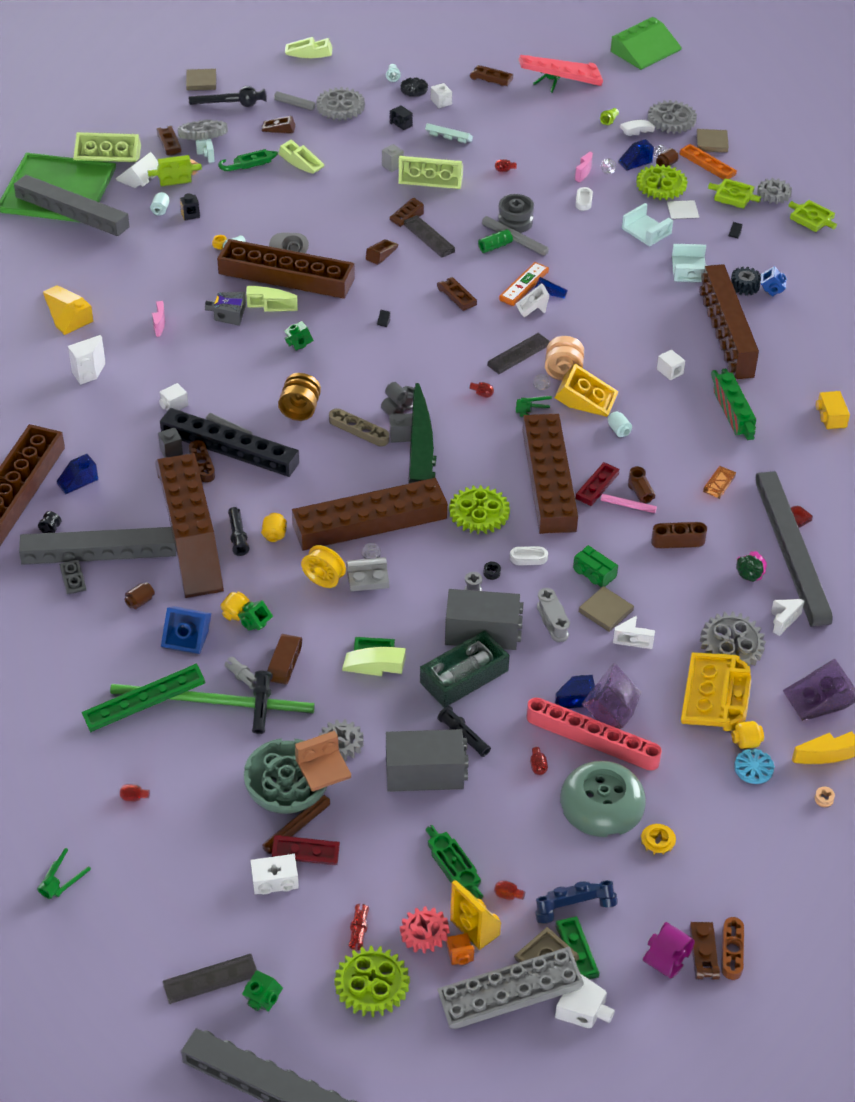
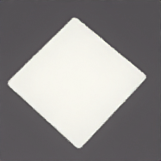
(682, 209)

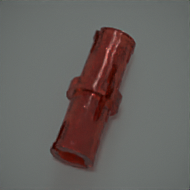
(358, 926)

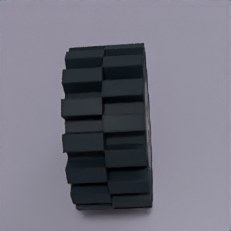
(746, 280)

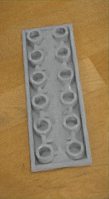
(510, 988)

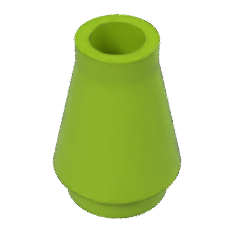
(608, 116)

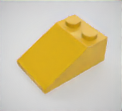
(586, 392)
(473, 917)

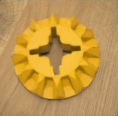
(651, 833)

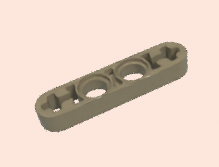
(341, 419)

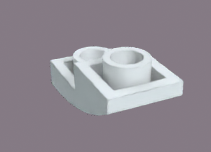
(634, 127)

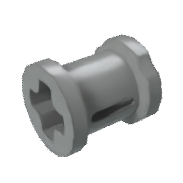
(473, 581)

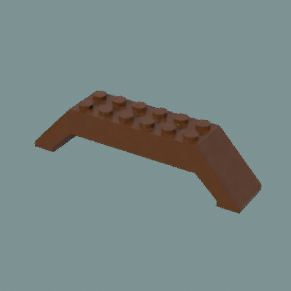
(190, 525)

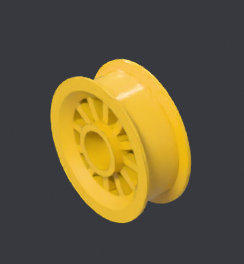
(323, 566)

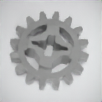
(774, 190)
(346, 735)

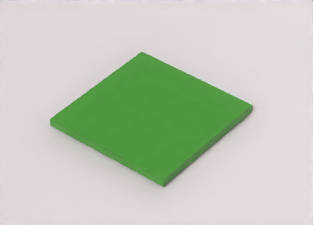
(76, 176)

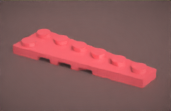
(572, 70)

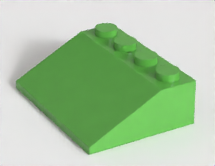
(644, 43)

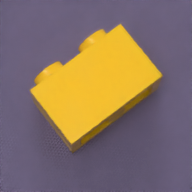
(832, 410)

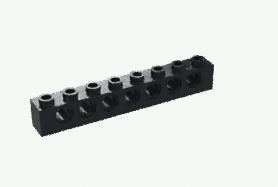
(232, 442)

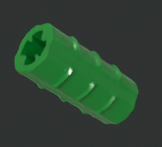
(495, 241)

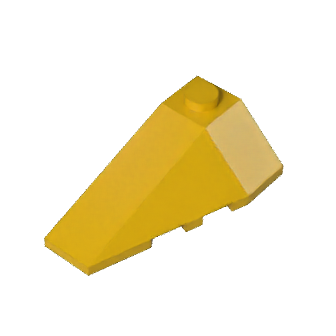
(67, 309)

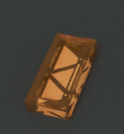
(719, 482)

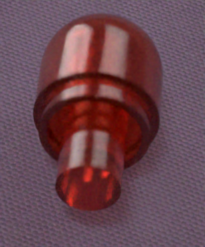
(505, 165)
(482, 389)
(538, 762)
(133, 792)
(508, 890)

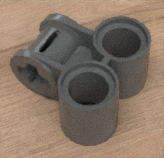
(398, 399)

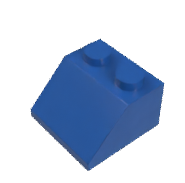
(185, 629)

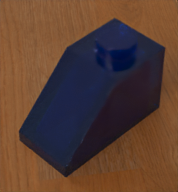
(637, 155)
(78, 474)
(574, 691)

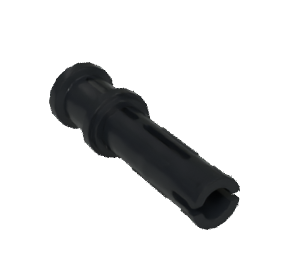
(238, 536)
(261, 693)
(455, 722)

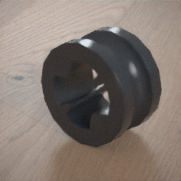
(490, 574)

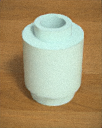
(160, 203)
(619, 424)

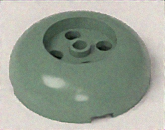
(278, 762)
(616, 801)

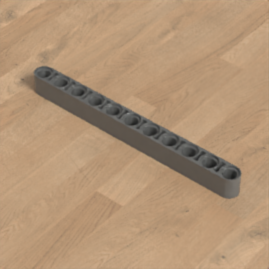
(793, 549)

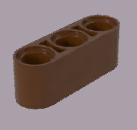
(679, 535)
(285, 658)

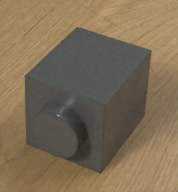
(170, 443)

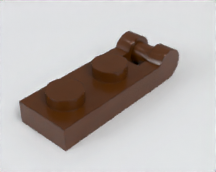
(491, 75)
(169, 140)
(457, 293)
(704, 950)

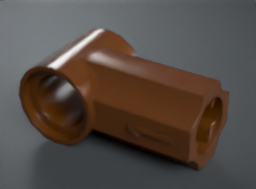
(640, 484)

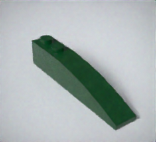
(421, 444)

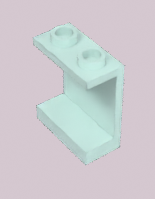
(644, 227)
(688, 262)

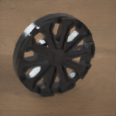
(414, 87)

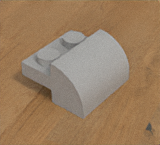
(367, 574)

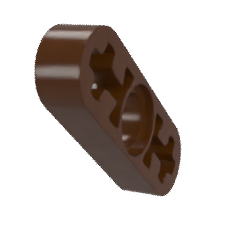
(203, 455)

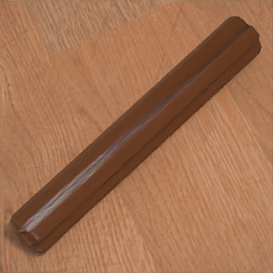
(298, 822)

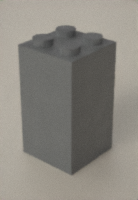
(476, 611)
(426, 760)

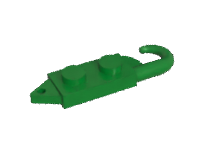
(249, 160)

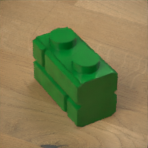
(595, 566)

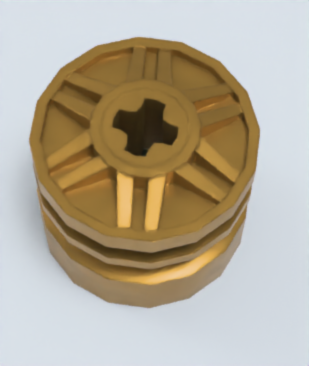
(299, 396)

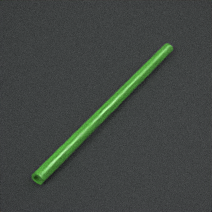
(226, 699)

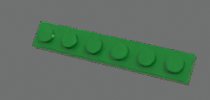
(143, 697)

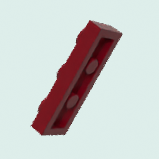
(597, 484)
(307, 849)

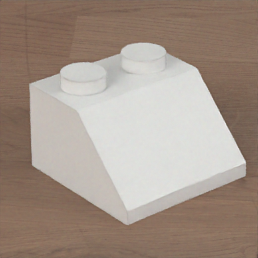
(138, 173)
(87, 359)

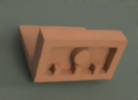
(321, 761)

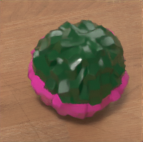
(751, 566)

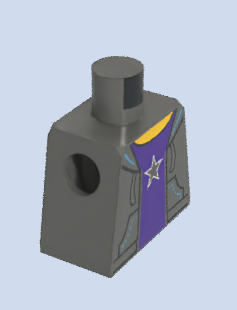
(228, 307)

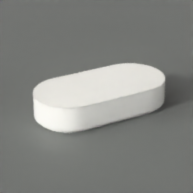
(584, 198)
(529, 555)

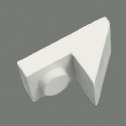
(535, 299)
(786, 613)
(630, 635)

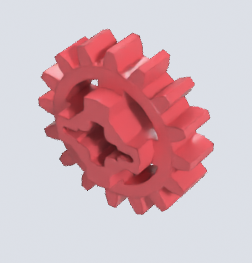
(434, 930)

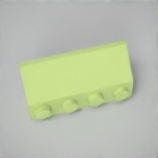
(107, 147)
(430, 172)

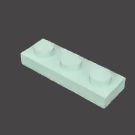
(447, 133)

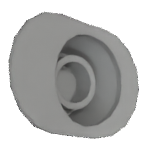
(290, 241)

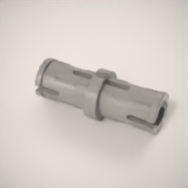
(241, 672)

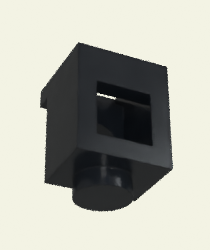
(401, 117)
(189, 203)

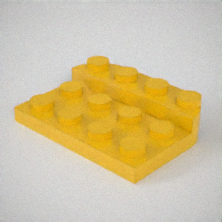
(716, 691)

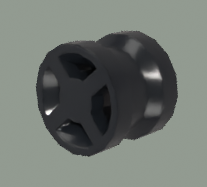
(49, 522)

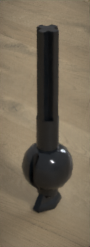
(247, 97)

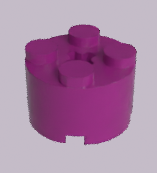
(668, 950)

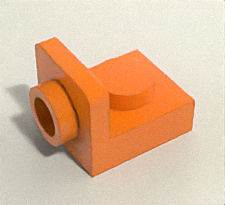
(460, 949)

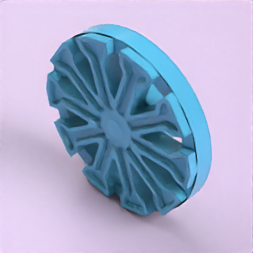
(754, 766)

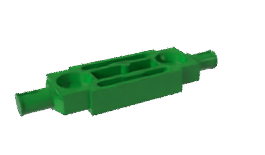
(444, 848)

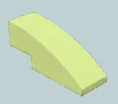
(309, 48)
(300, 157)
(271, 299)
(375, 660)

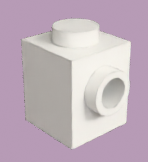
(441, 95)
(671, 364)
(173, 397)

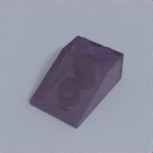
(821, 692)
(613, 698)

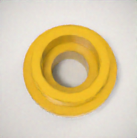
(218, 241)

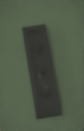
(429, 236)
(518, 353)
(209, 978)

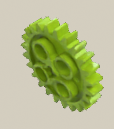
(652, 178)
(479, 509)
(372, 981)

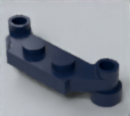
(574, 894)

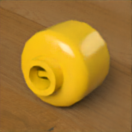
(274, 527)
(233, 605)
(748, 735)

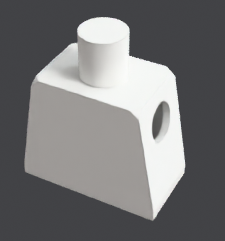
(584, 1005)

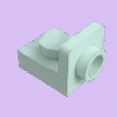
(205, 147)

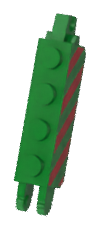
(734, 403)

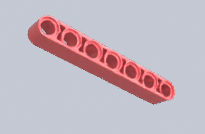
(594, 733)

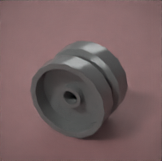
(516, 212)

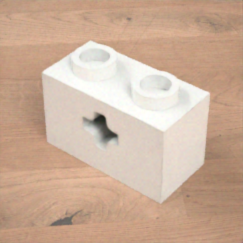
(274, 874)

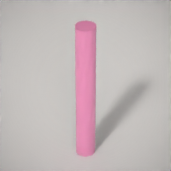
(628, 503)

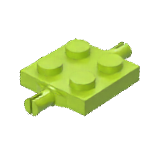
(174, 170)
(734, 193)
(812, 215)

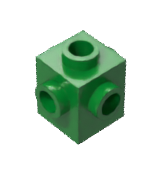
(298, 336)
(255, 615)
(262, 991)

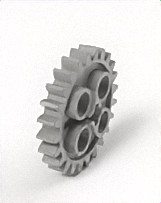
(340, 103)
(672, 116)
(202, 129)
(748, 637)

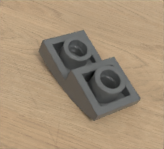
(72, 577)

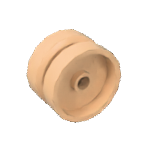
(562, 355)

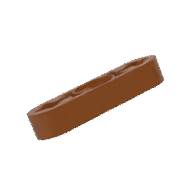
(727, 955)

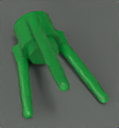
(551, 77)
(525, 405)
(50, 884)

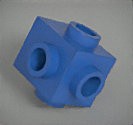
(773, 281)

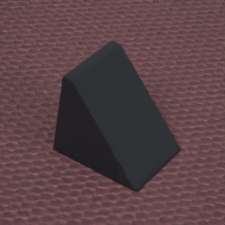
(736, 230)
(384, 318)

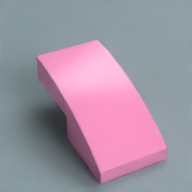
(584, 167)
(159, 319)

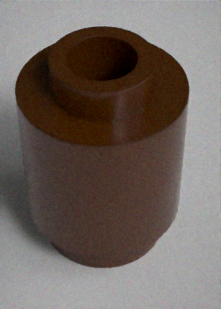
(667, 157)
(139, 595)

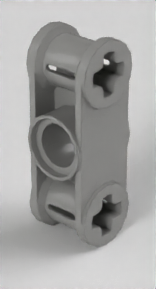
(553, 615)

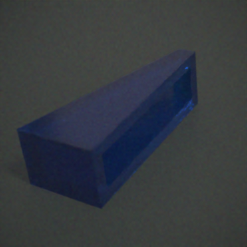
(552, 289)

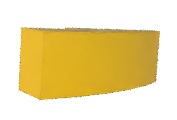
(825, 749)

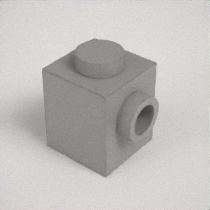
(390, 157)

